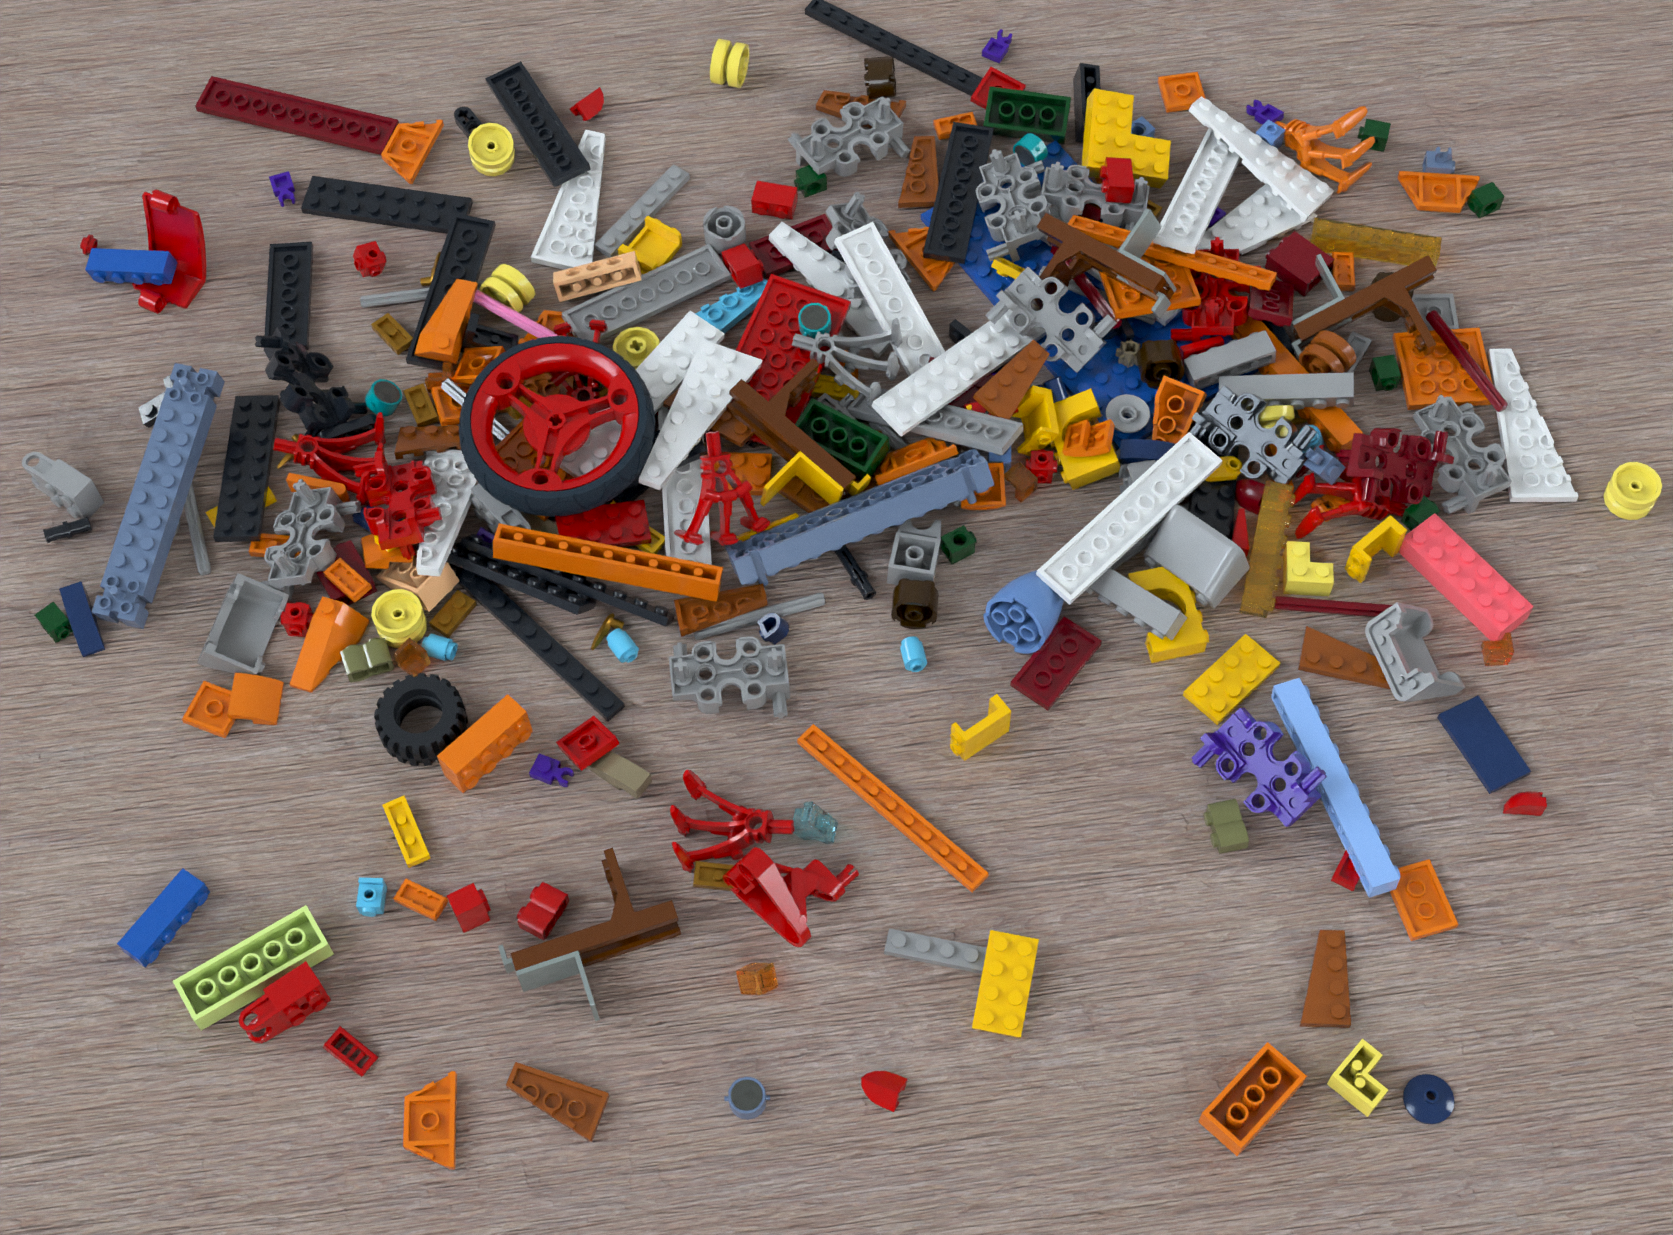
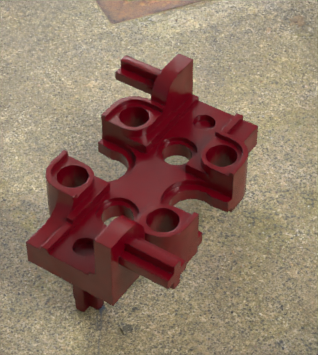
(1408, 482)

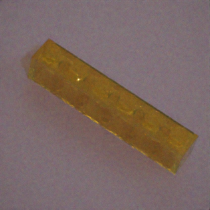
(1374, 242)
(1266, 549)

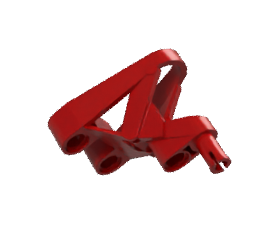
(787, 892)

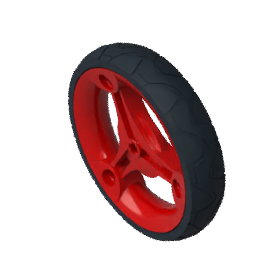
(503, 385)

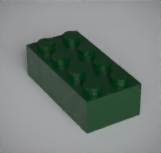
(1023, 112)
(845, 439)

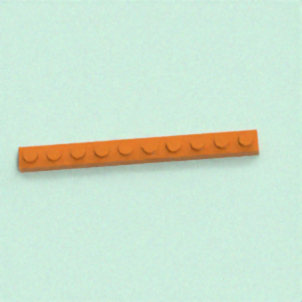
(1200, 261)
(893, 808)

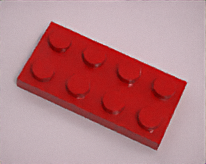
(609, 524)

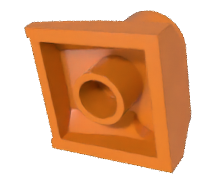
(474, 361)
(994, 496)

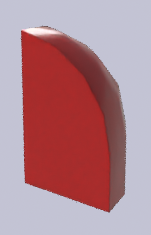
(589, 106)
(1526, 804)
(883, 1088)

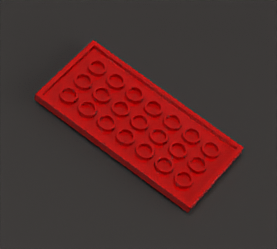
(772, 333)

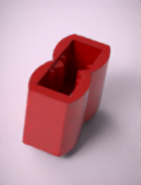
(543, 910)

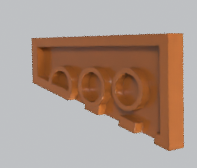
(921, 175)
(1008, 387)
(727, 425)
(426, 438)
(562, 1099)

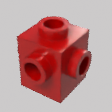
(369, 259)
(1042, 465)
(297, 618)

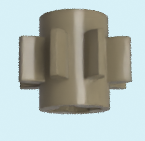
(1128, 352)

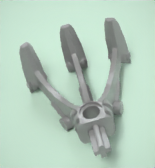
(851, 359)

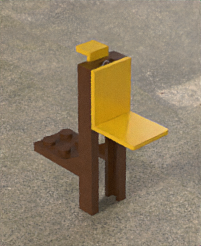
(802, 453)

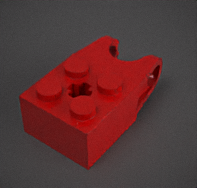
(285, 1003)

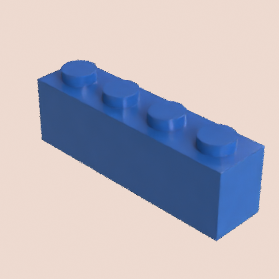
(131, 266)
(163, 918)

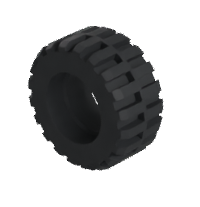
(416, 693)

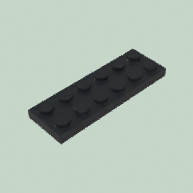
(289, 290)

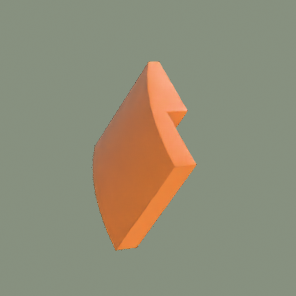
(1088, 440)
(378, 558)
(255, 698)

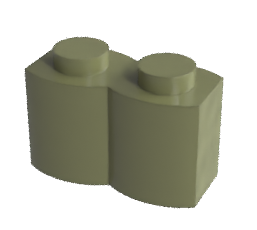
(367, 659)
(1227, 826)

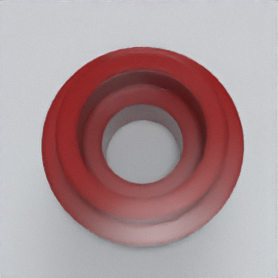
(88, 243)

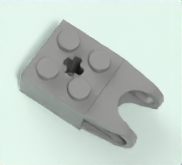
(64, 485)
(494, 511)
(914, 553)

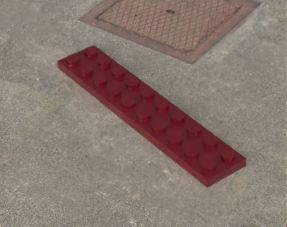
(296, 115)

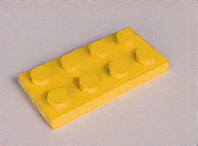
(1231, 679)
(1005, 984)

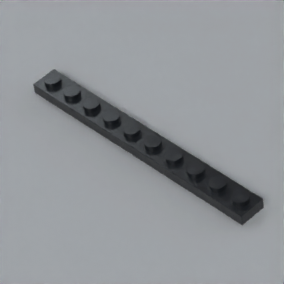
(893, 46)
(578, 584)
(541, 644)

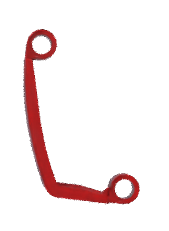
(181, 233)

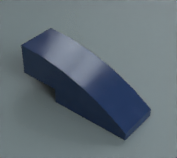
(1142, 450)
(82, 619)

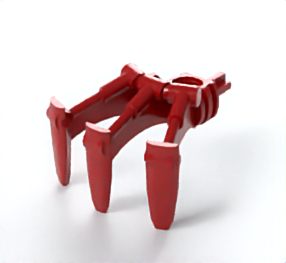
(559, 377)
(327, 456)
(1349, 490)
(723, 496)
(739, 832)

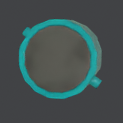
(1030, 149)
(814, 318)
(383, 397)

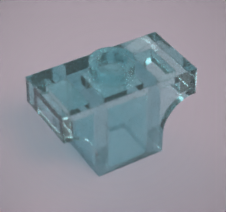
(814, 823)

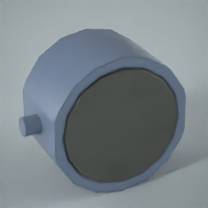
(747, 1098)

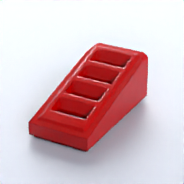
(1240, 533)
(349, 1039)

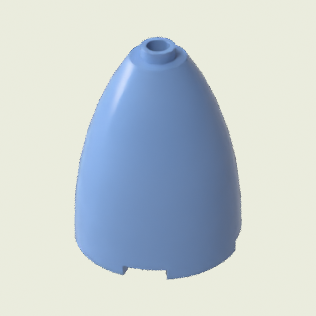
(1023, 613)

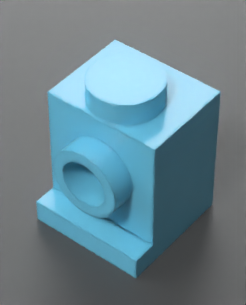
(371, 887)

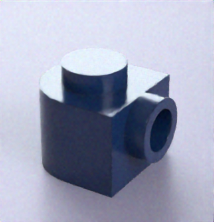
(773, 628)

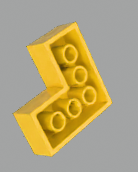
(1109, 135)

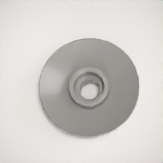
(1128, 406)

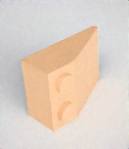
(427, 588)

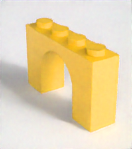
(1081, 470)
(1191, 637)

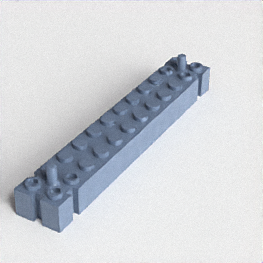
(158, 496)
(859, 516)

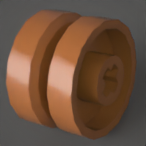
(1327, 354)

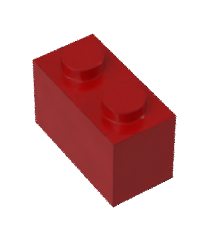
(1117, 180)
(774, 200)
(743, 265)
(469, 907)

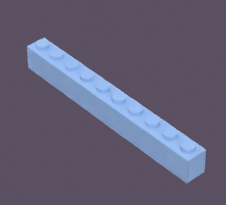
(1337, 791)

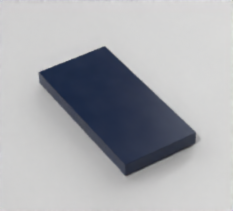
(1484, 744)

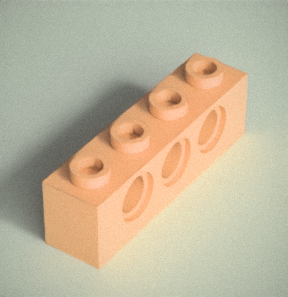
(597, 276)

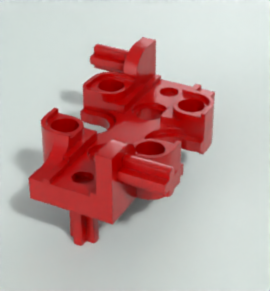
(1208, 317)
(415, 481)

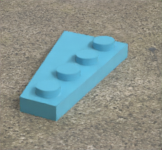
(732, 307)

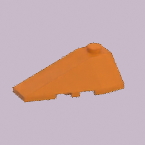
(446, 328)
(1174, 410)
(330, 632)

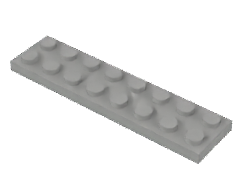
(653, 294)
(954, 425)

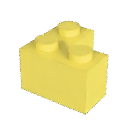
(1303, 576)
(1355, 1083)

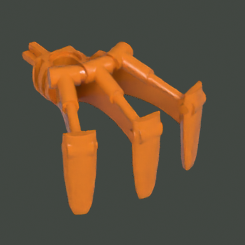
(1312, 152)

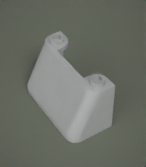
(1197, 555)
(243, 627)
(1403, 655)

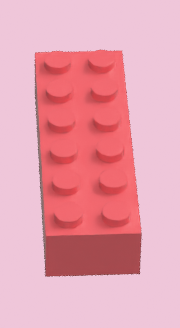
(1465, 578)

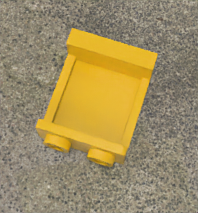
(654, 245)
(1038, 419)
(1385, 536)
(982, 733)

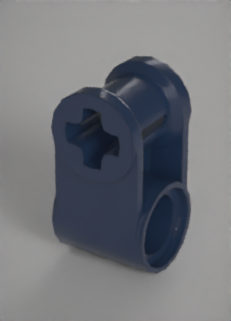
(1057, 388)

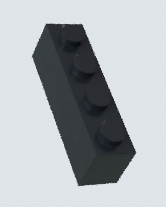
(1085, 80)

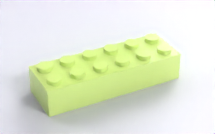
(250, 966)

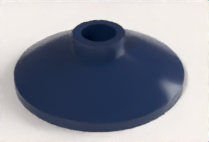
(1421, 1107)

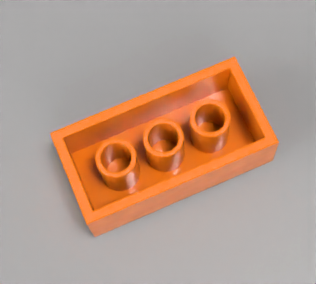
(485, 744)
(1252, 1099)

